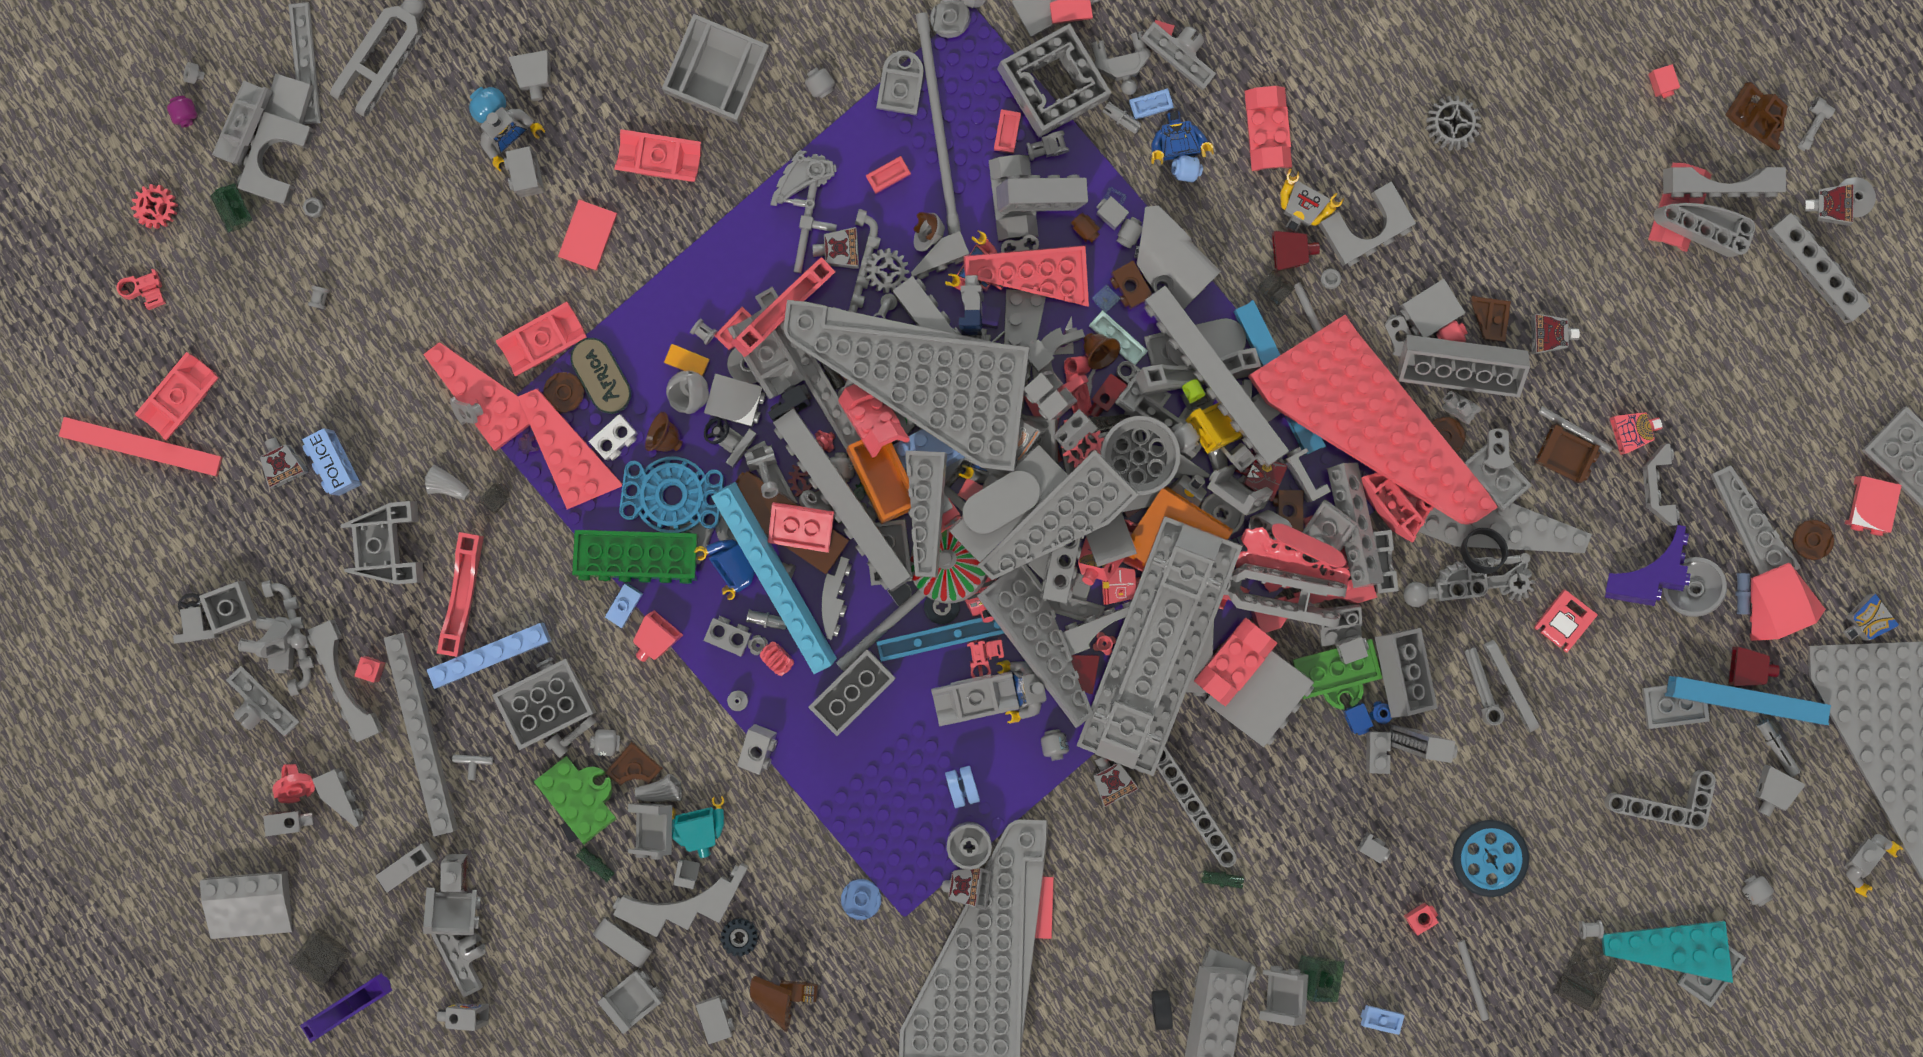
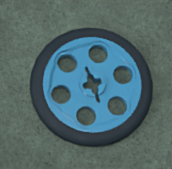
(1476, 834)

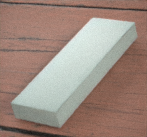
(1130, 348)

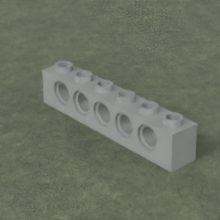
(1807, 265)
(1361, 545)
(1053, 569)

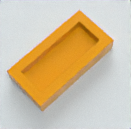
(686, 360)

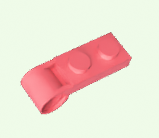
(1079, 365)

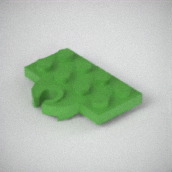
(1334, 677)
(578, 797)

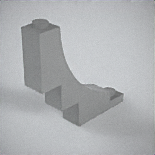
(710, 903)

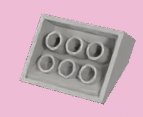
(543, 704)
(247, 904)

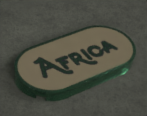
(601, 375)

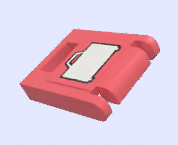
(1562, 623)

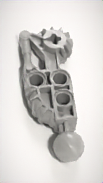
(1459, 574)

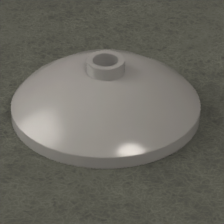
(1704, 576)

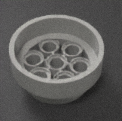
(1155, 432)

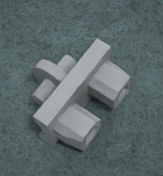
(1460, 407)

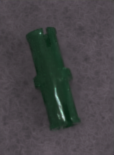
(595, 864)
(1222, 879)

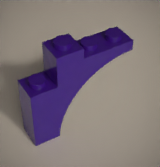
(1665, 572)
(346, 1007)

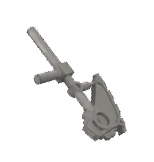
(798, 175)

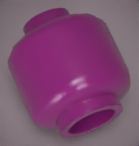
(182, 111)

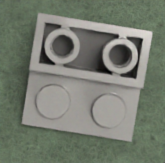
(1349, 625)

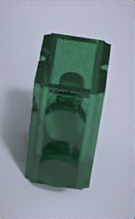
(231, 208)

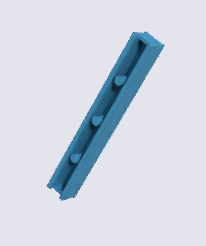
(1261, 339)
(936, 638)
(1748, 700)

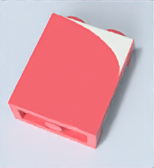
(1874, 505)

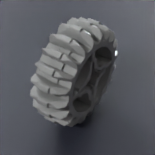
(1456, 106)

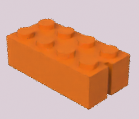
(882, 480)

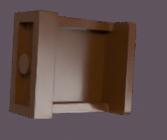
(1567, 454)

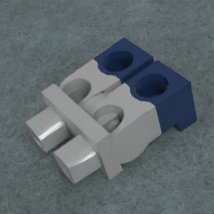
(971, 296)

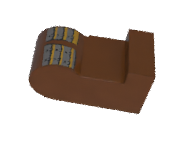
(801, 991)

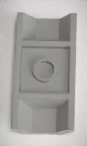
(242, 123)
(1011, 223)
(770, 361)
(975, 698)

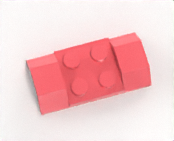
(1268, 128)
(658, 156)
(1665, 235)
(541, 338)
(177, 395)
(871, 419)
(1235, 662)

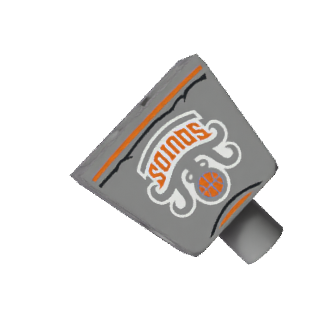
(1029, 435)

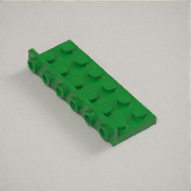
(635, 556)

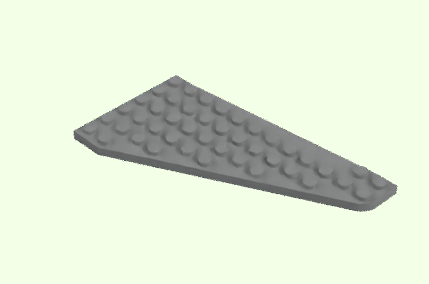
(942, 381)
(1879, 714)
(982, 977)

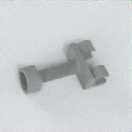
(769, 488)

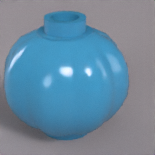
(485, 102)

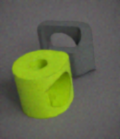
(1192, 392)

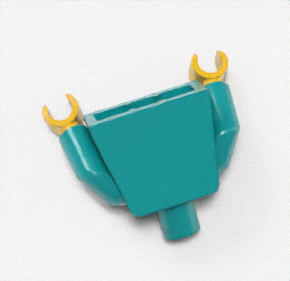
(698, 828)

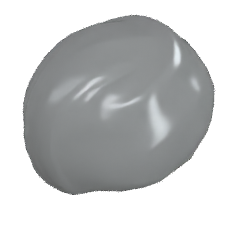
(687, 391)

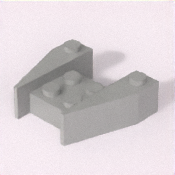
(377, 544)

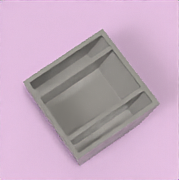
(716, 69)

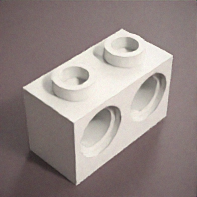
(610, 432)

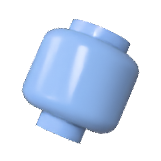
(1186, 168)

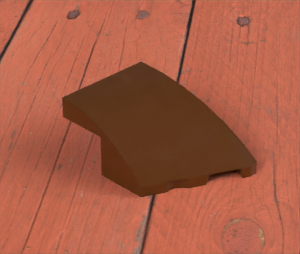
(1762, 121)
(772, 1000)

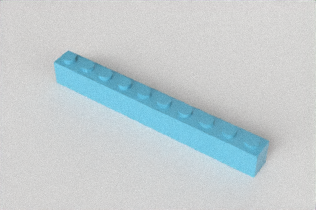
(774, 577)

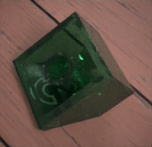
(1323, 977)

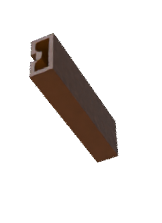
(761, 507)

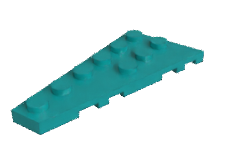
(1690, 948)

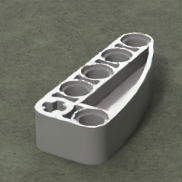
(1714, 223)

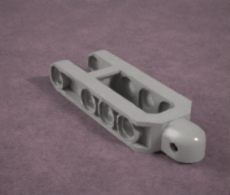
(410, 13)
(1296, 611)

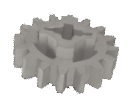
(886, 262)

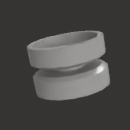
(1232, 517)
(969, 857)

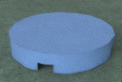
(856, 895)

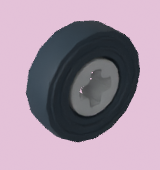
(936, 615)

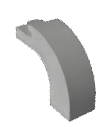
(1055, 340)

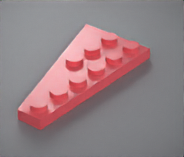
(1045, 272)
(502, 411)
(571, 461)

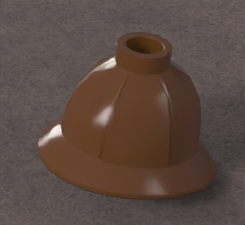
(1100, 350)
(662, 435)

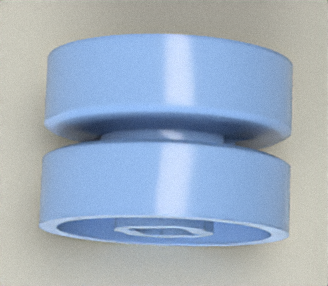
(962, 787)

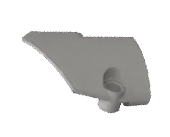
(1171, 258)

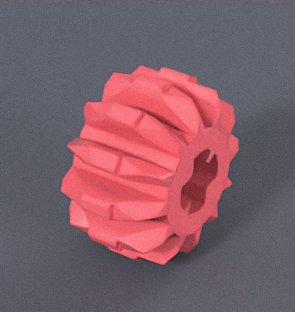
(776, 658)

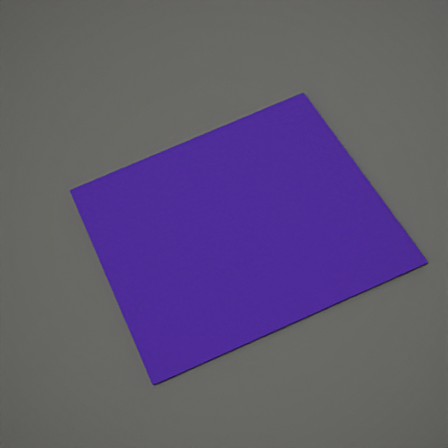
(884, 775)

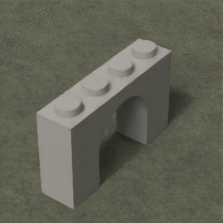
(271, 131)
(1396, 221)

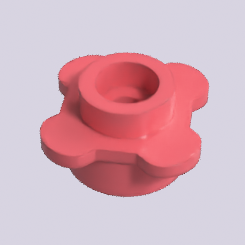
(1101, 637)

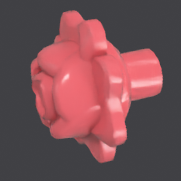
(825, 440)

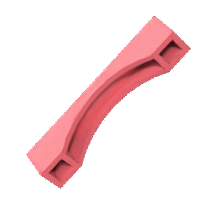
(774, 314)
(465, 573)
(1270, 622)

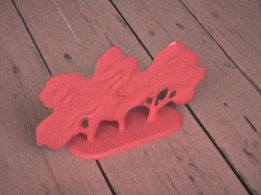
(1262, 554)

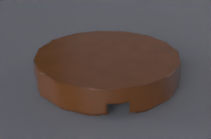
(564, 391)
(1451, 431)
(1813, 540)

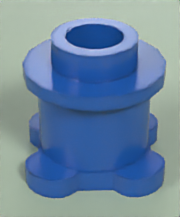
(1375, 714)

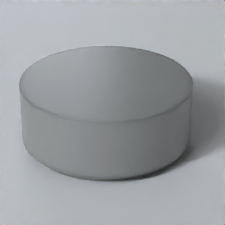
(1330, 278)

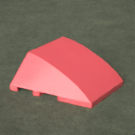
(1396, 506)
(1782, 604)

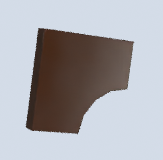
(633, 764)

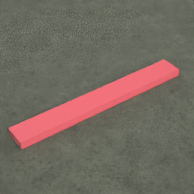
(140, 446)

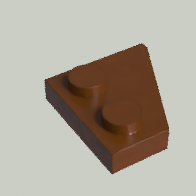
(1491, 317)

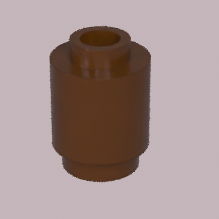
(1086, 227)

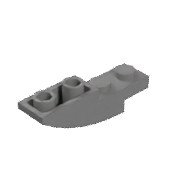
(832, 606)

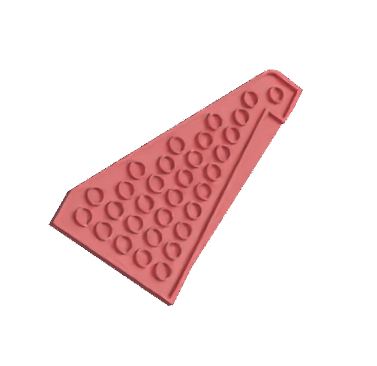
(1357, 405)

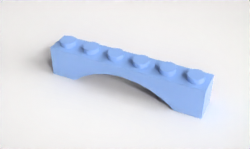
(488, 655)

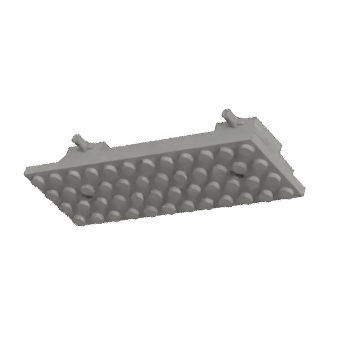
(1159, 645)

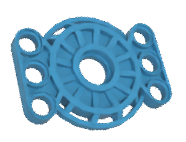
(651, 489)

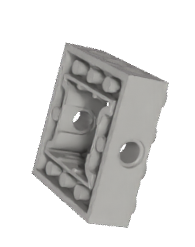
(1067, 47)

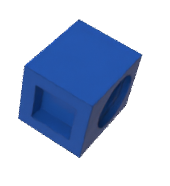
(1358, 718)

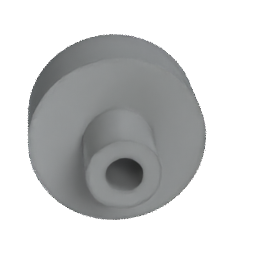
(192, 73)
(741, 696)

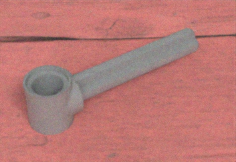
(1483, 688)

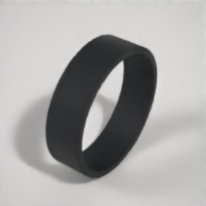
(1495, 536)

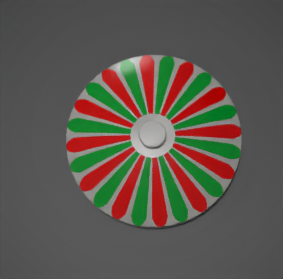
(957, 573)

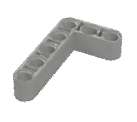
(1666, 810)

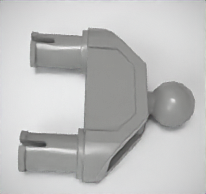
(1123, 66)
(275, 641)

